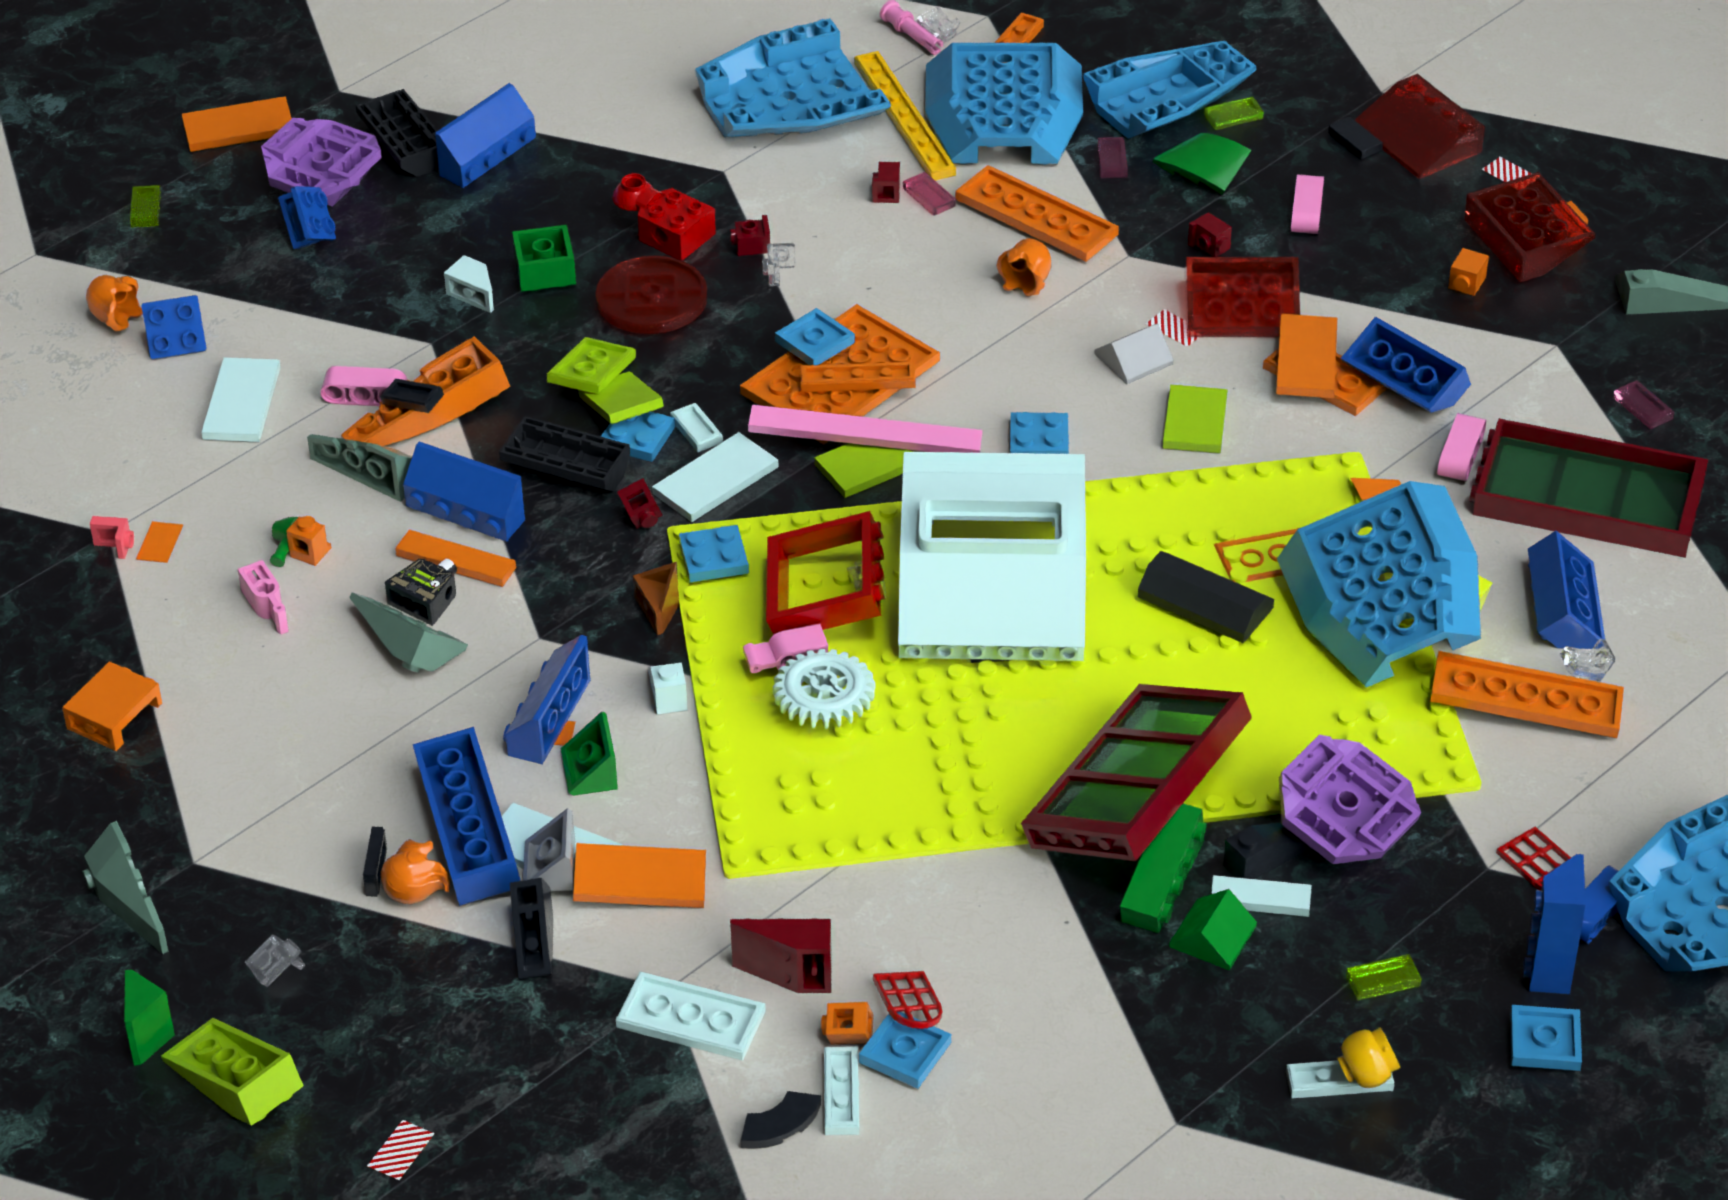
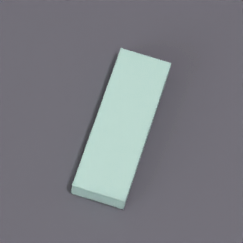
(1267, 895)
(1325, 1079)
(841, 1090)

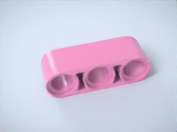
(1307, 204)
(357, 384)
(1461, 447)

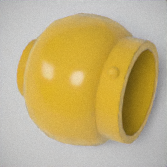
(1368, 1058)

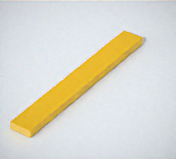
(906, 116)

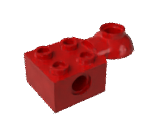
(666, 217)

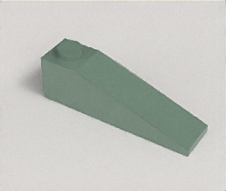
(1665, 292)
(365, 462)
(408, 638)
(121, 885)

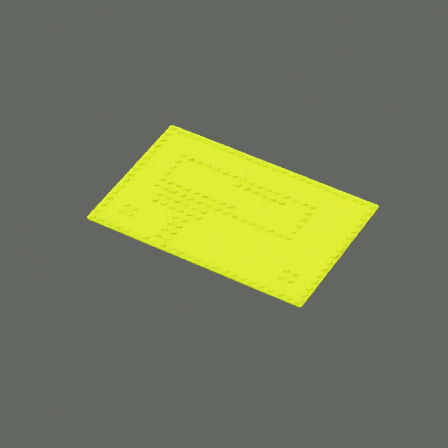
(970, 748)

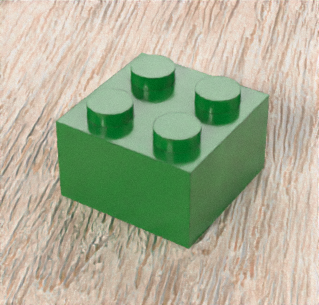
(544, 258)

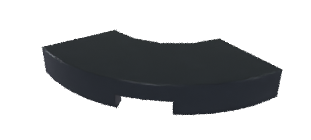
(784, 1120)

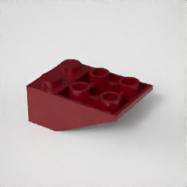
(785, 952)

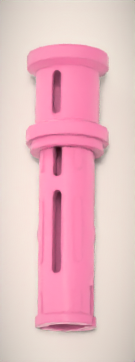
(904, 22)

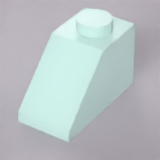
(470, 283)
(668, 688)

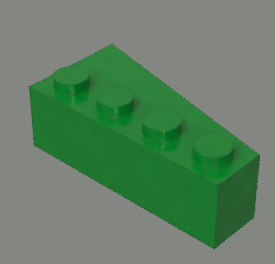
(1163, 870)

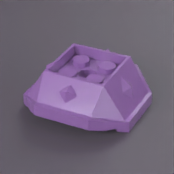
(319, 156)
(1345, 801)

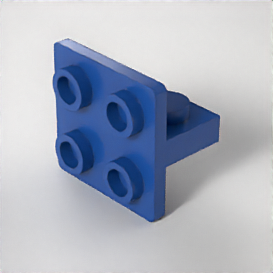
(307, 216)
(174, 326)

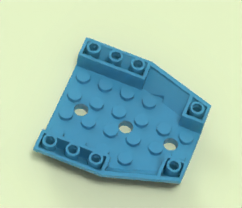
(752, 84)
(1039, 104)
(1432, 581)
(1677, 887)

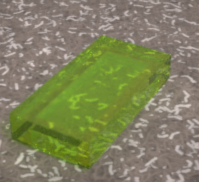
(1234, 113)
(145, 206)
(1383, 977)

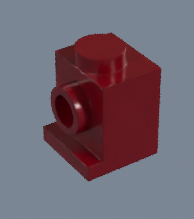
(886, 183)
(1210, 234)
(751, 236)
(642, 509)

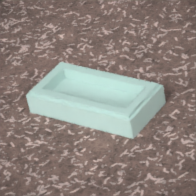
(697, 427)

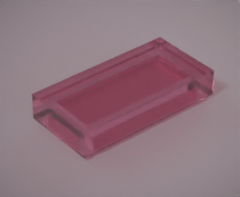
(1112, 157)
(929, 193)
(1643, 404)

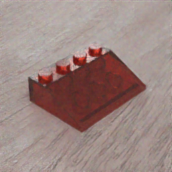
(1422, 127)
(1526, 225)
(1240, 295)

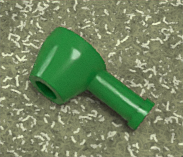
(279, 533)

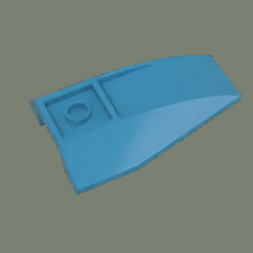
(1165, 85)

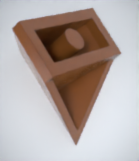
(658, 595)

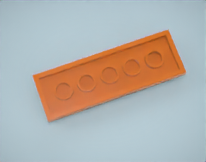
(1037, 213)
(1527, 694)

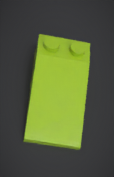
(235, 1070)

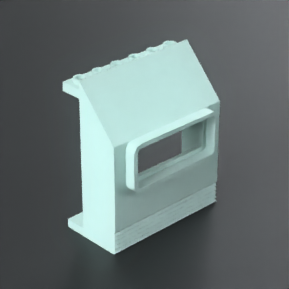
(987, 592)

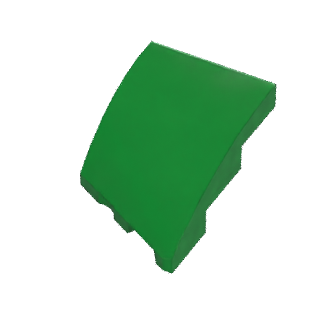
(1205, 159)

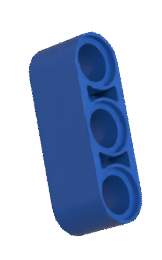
(1599, 904)

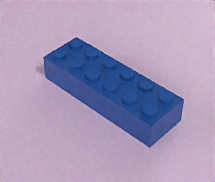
(466, 815)

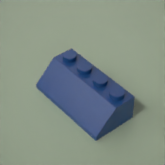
(484, 136)
(1407, 366)
(464, 491)
(1565, 593)
(549, 702)
(1556, 928)

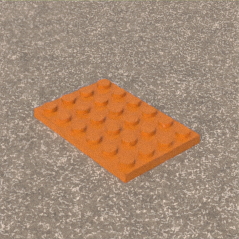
(874, 343)

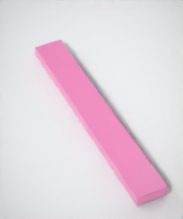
(863, 430)

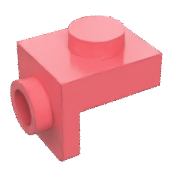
(112, 533)

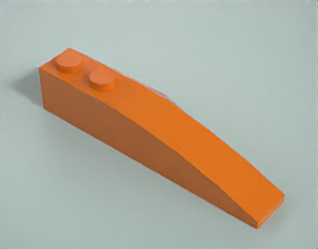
(467, 377)

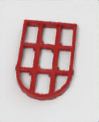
(1528, 859)
(910, 1022)

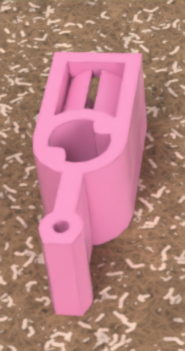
(263, 594)
(784, 646)

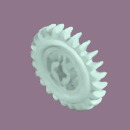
(824, 694)

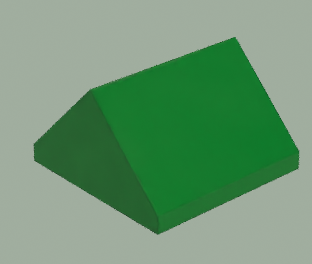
(590, 759)
(1215, 929)
(146, 1017)

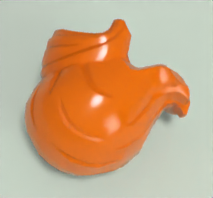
(1025, 266)
(114, 300)
(411, 876)

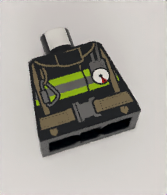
(423, 589)

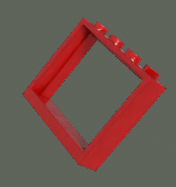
(815, 538)

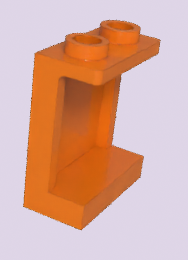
(109, 704)

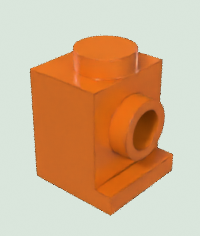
(309, 533)
(843, 1014)

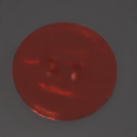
(651, 294)

